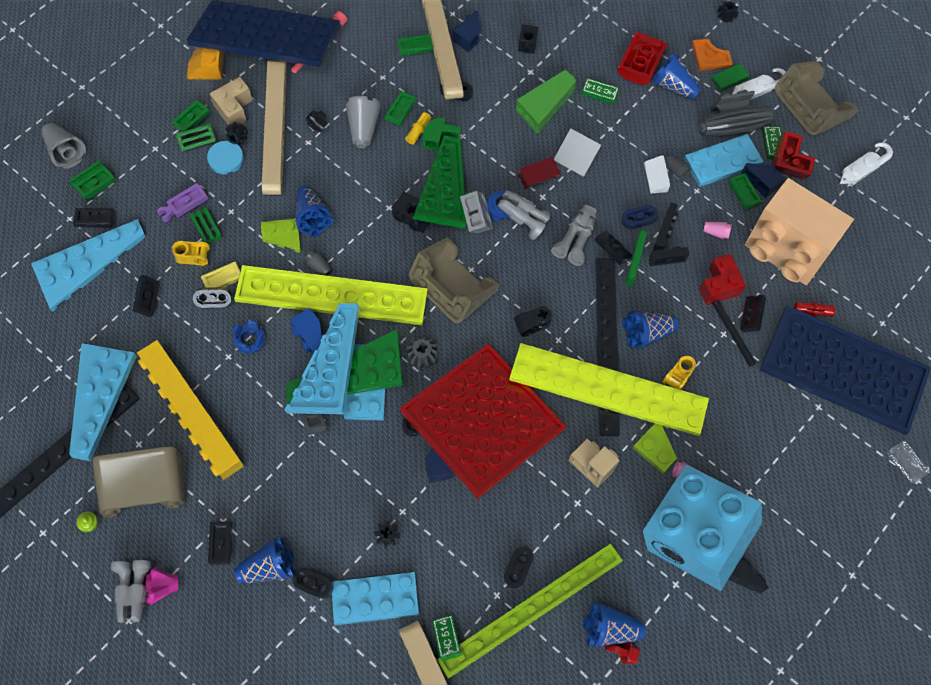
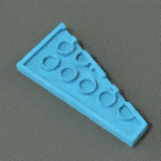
(80, 264)
(328, 371)
(99, 385)

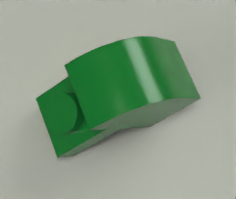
(435, 131)

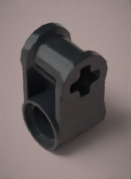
(533, 321)

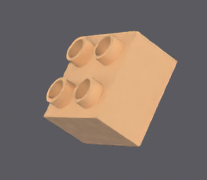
(797, 232)

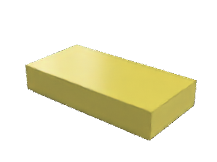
(222, 277)

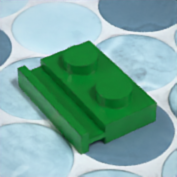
(92, 180)

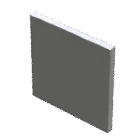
(577, 152)

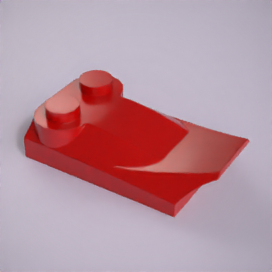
(641, 59)

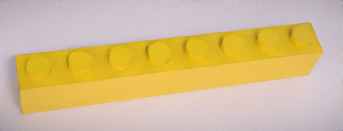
(190, 410)

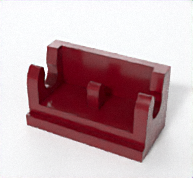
(538, 172)

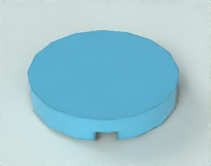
(225, 157)

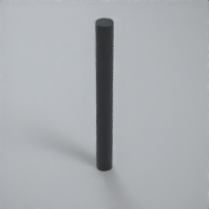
(734, 334)

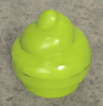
(87, 521)

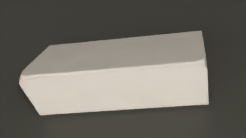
(657, 175)

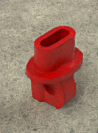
(628, 652)

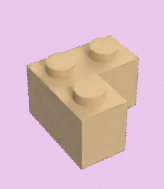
(230, 99)
(593, 462)

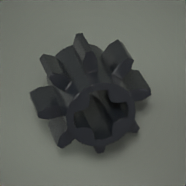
(728, 11)
(316, 121)
(236, 133)
(391, 538)

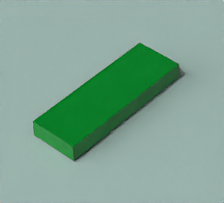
(636, 258)

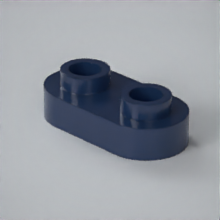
(638, 217)

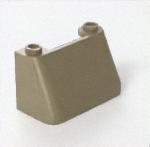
(809, 101)
(448, 282)
(139, 479)

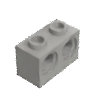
(476, 212)

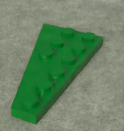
(445, 184)
(372, 367)

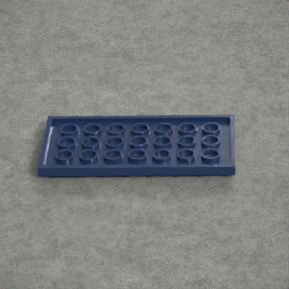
(264, 33)
(846, 369)

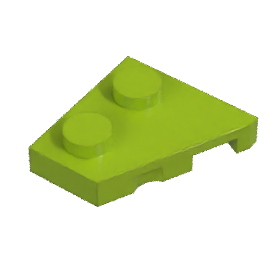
(282, 233)
(656, 448)

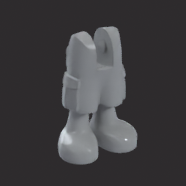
(519, 209)
(130, 595)

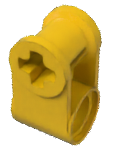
(194, 253)
(678, 375)

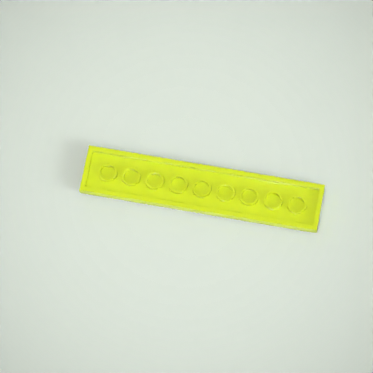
(325, 293)
(609, 389)

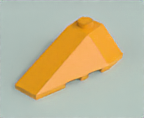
(205, 64)

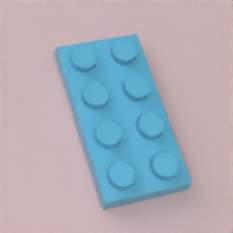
(722, 160)
(366, 404)
(374, 598)

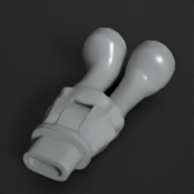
(581, 226)

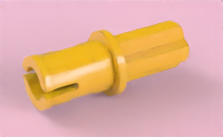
(418, 128)

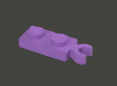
(183, 202)

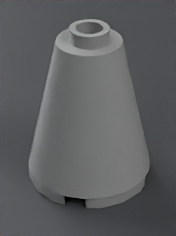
(362, 119)
(62, 146)

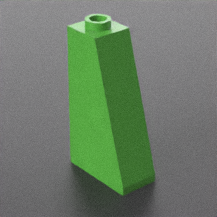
(545, 100)

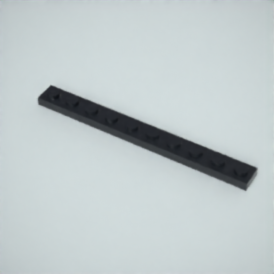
(606, 335)
(52, 460)

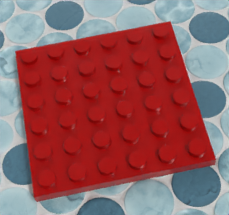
(482, 420)

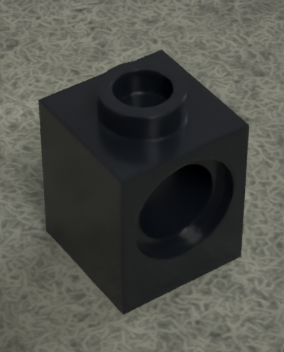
(528, 38)

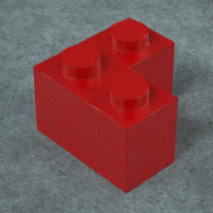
(789, 160)
(725, 280)

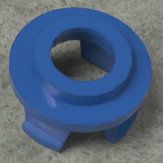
(496, 212)
(249, 328)

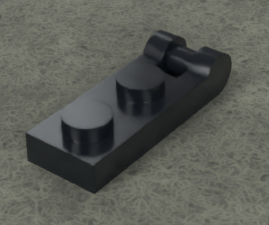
(666, 230)

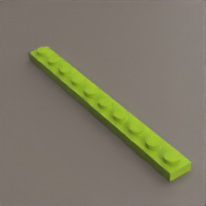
(531, 609)

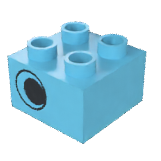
(703, 527)

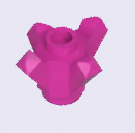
(160, 585)

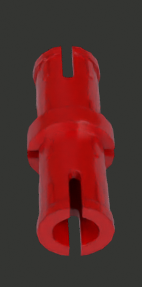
(825, 310)

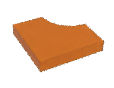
(710, 57)

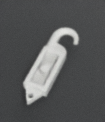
(760, 85)
(865, 165)

